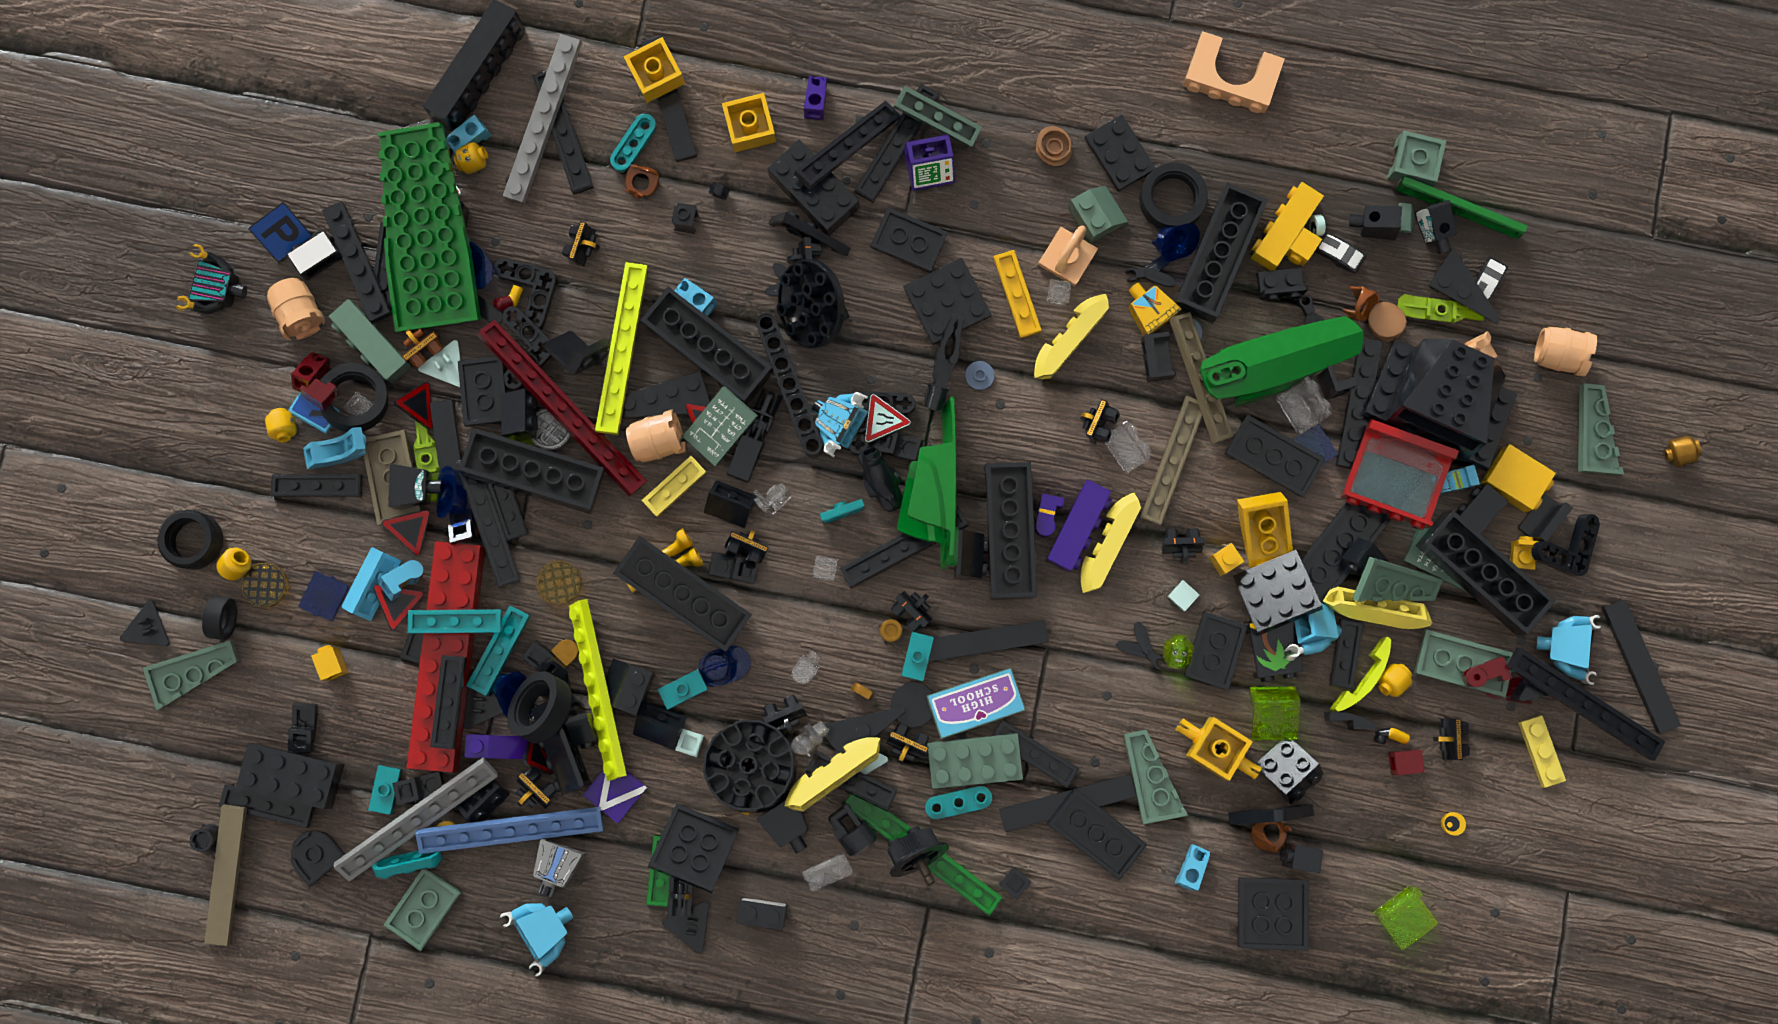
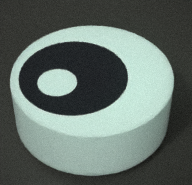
(1317, 225)

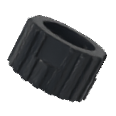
(719, 190)

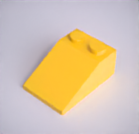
(1265, 527)

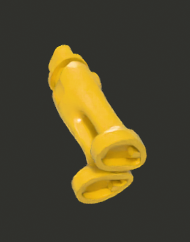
(682, 543)

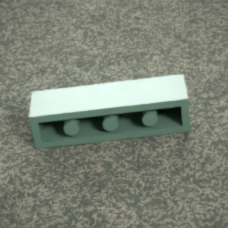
(937, 117)
(370, 341)

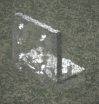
(1304, 405)

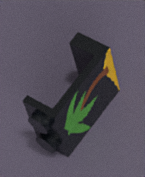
(1270, 653)

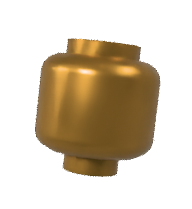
(1683, 451)

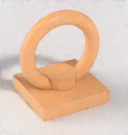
(1068, 255)

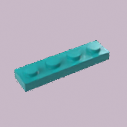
(454, 621)
(498, 651)

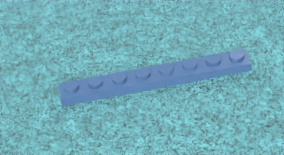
(509, 830)

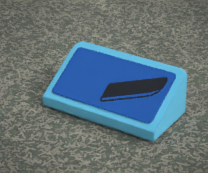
(310, 413)

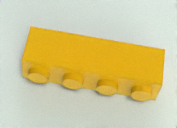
(1287, 226)

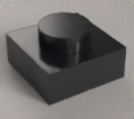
(1015, 883)

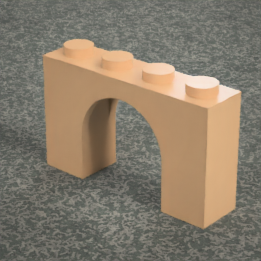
(1205, 79)

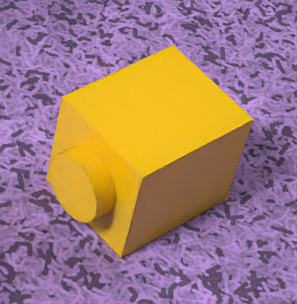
(1303, 247)
(1226, 559)
(329, 663)

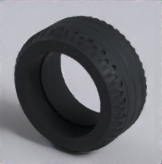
(170, 529)

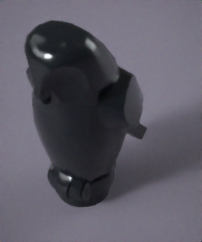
(880, 479)

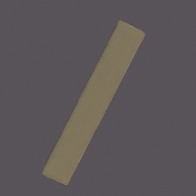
(1193, 355)
(1172, 462)
(225, 875)

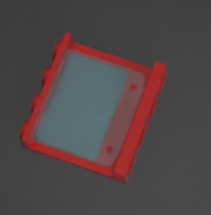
(1398, 474)

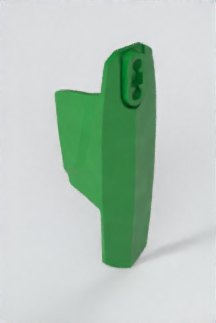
(1280, 360)
(931, 493)

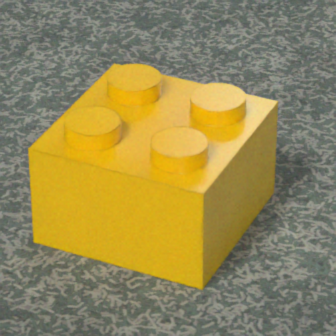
(654, 70)
(749, 122)

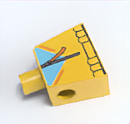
(1151, 308)

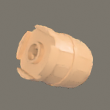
(294, 309)
(1565, 350)
(656, 437)

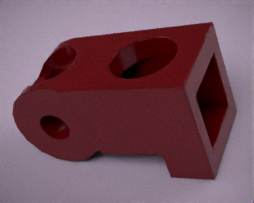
(311, 368)
(1479, 674)

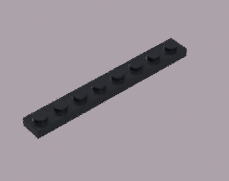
(1585, 704)

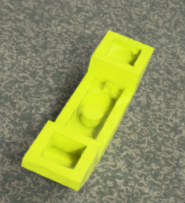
(1380, 655)

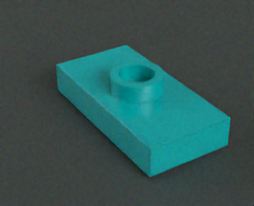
(842, 510)
(917, 656)
(682, 689)
(383, 794)

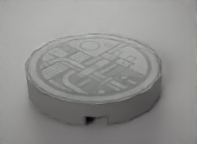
(550, 433)

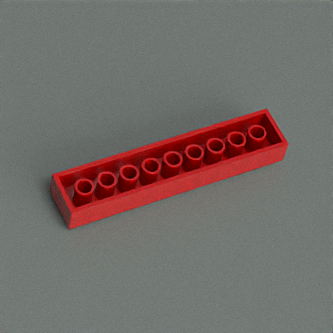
(453, 586)

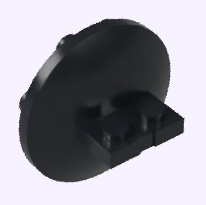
(811, 303)

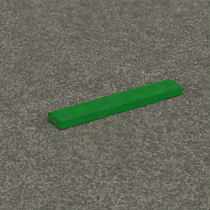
(1462, 207)

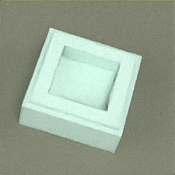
(1183, 595)
(689, 742)

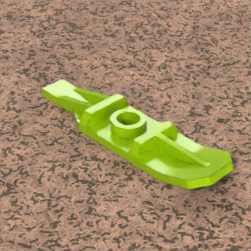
(1427, 309)
(426, 446)

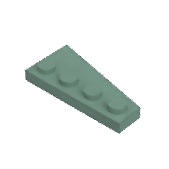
(1596, 442)
(1395, 583)
(183, 673)
(1152, 784)

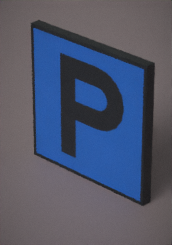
(280, 231)

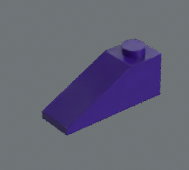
(495, 746)

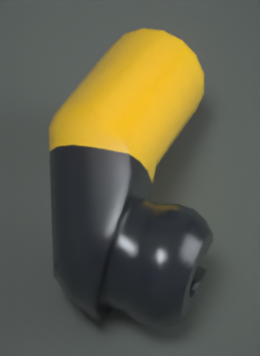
(1391, 733)

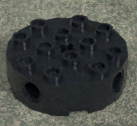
(745, 744)

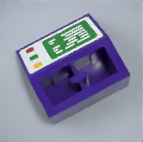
(930, 162)

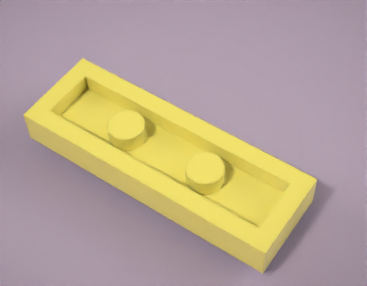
(674, 486)
(1542, 751)

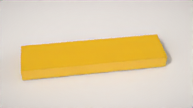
(1017, 294)

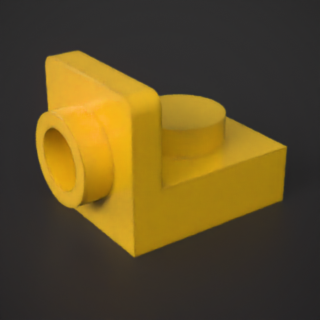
(1521, 553)

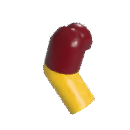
(512, 299)

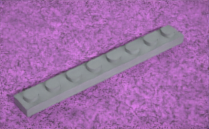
(542, 119)
(415, 818)

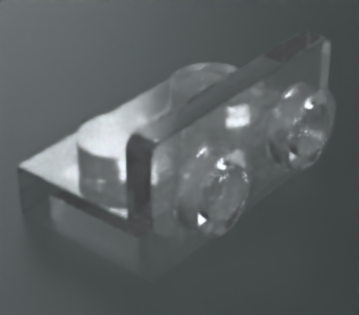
(1128, 447)
(774, 501)
(827, 871)

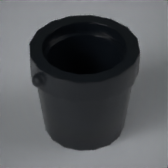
(205, 839)

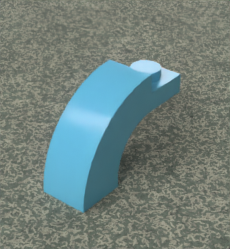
(336, 450)

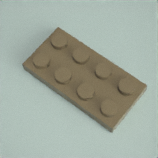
(380, 453)

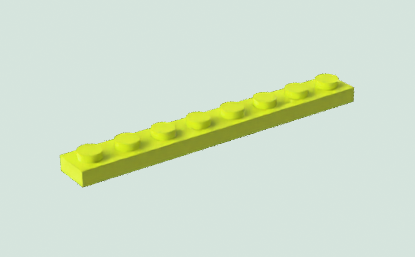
(621, 349)
(597, 690)

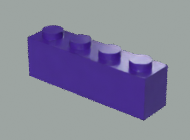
(1078, 526)

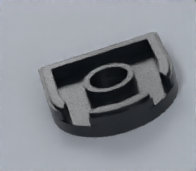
(314, 855)

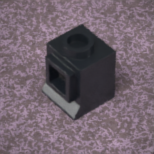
(683, 217)

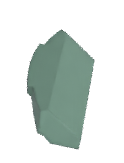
(1407, 218)

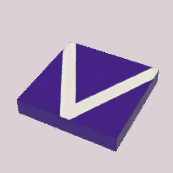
(615, 796)

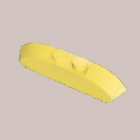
(1053, 357)
(1122, 516)
(1391, 613)
(826, 779)

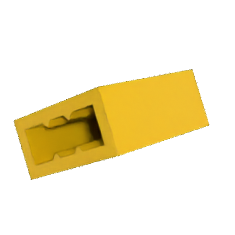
(1519, 478)

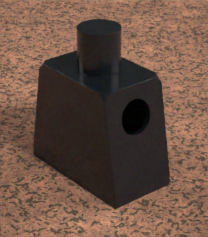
(1378, 222)
(785, 826)

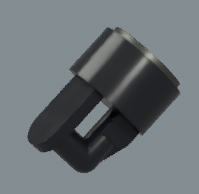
(857, 837)

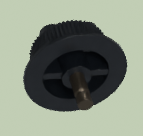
(915, 853)

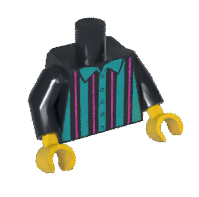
(212, 285)

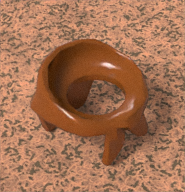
(650, 173)
(1365, 296)
(1260, 840)

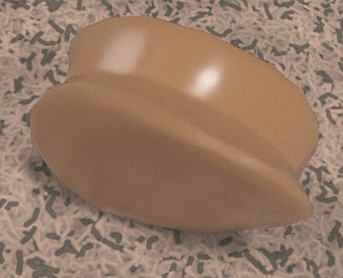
(1054, 146)
(1386, 321)

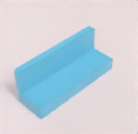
(361, 596)

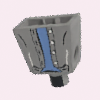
(555, 865)

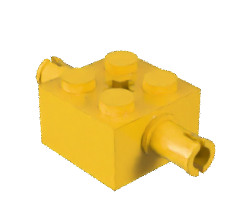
(1233, 746)

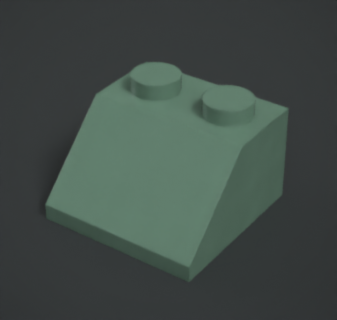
(1097, 212)

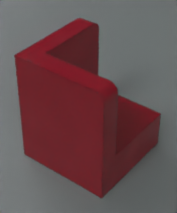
(319, 393)
(1406, 762)

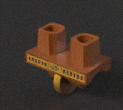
(430, 342)

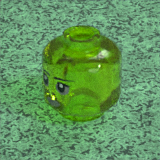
(1178, 651)

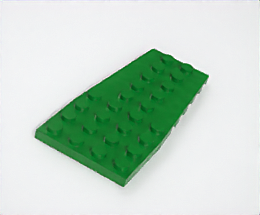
(425, 232)

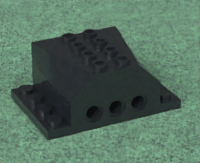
(1444, 396)

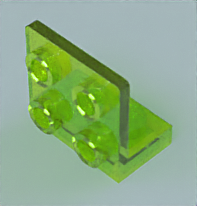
(1274, 713)
(1406, 917)

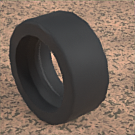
(219, 617)

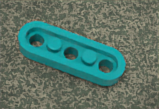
(634, 134)
(947, 801)
(405, 863)

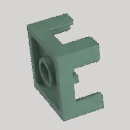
(1417, 158)

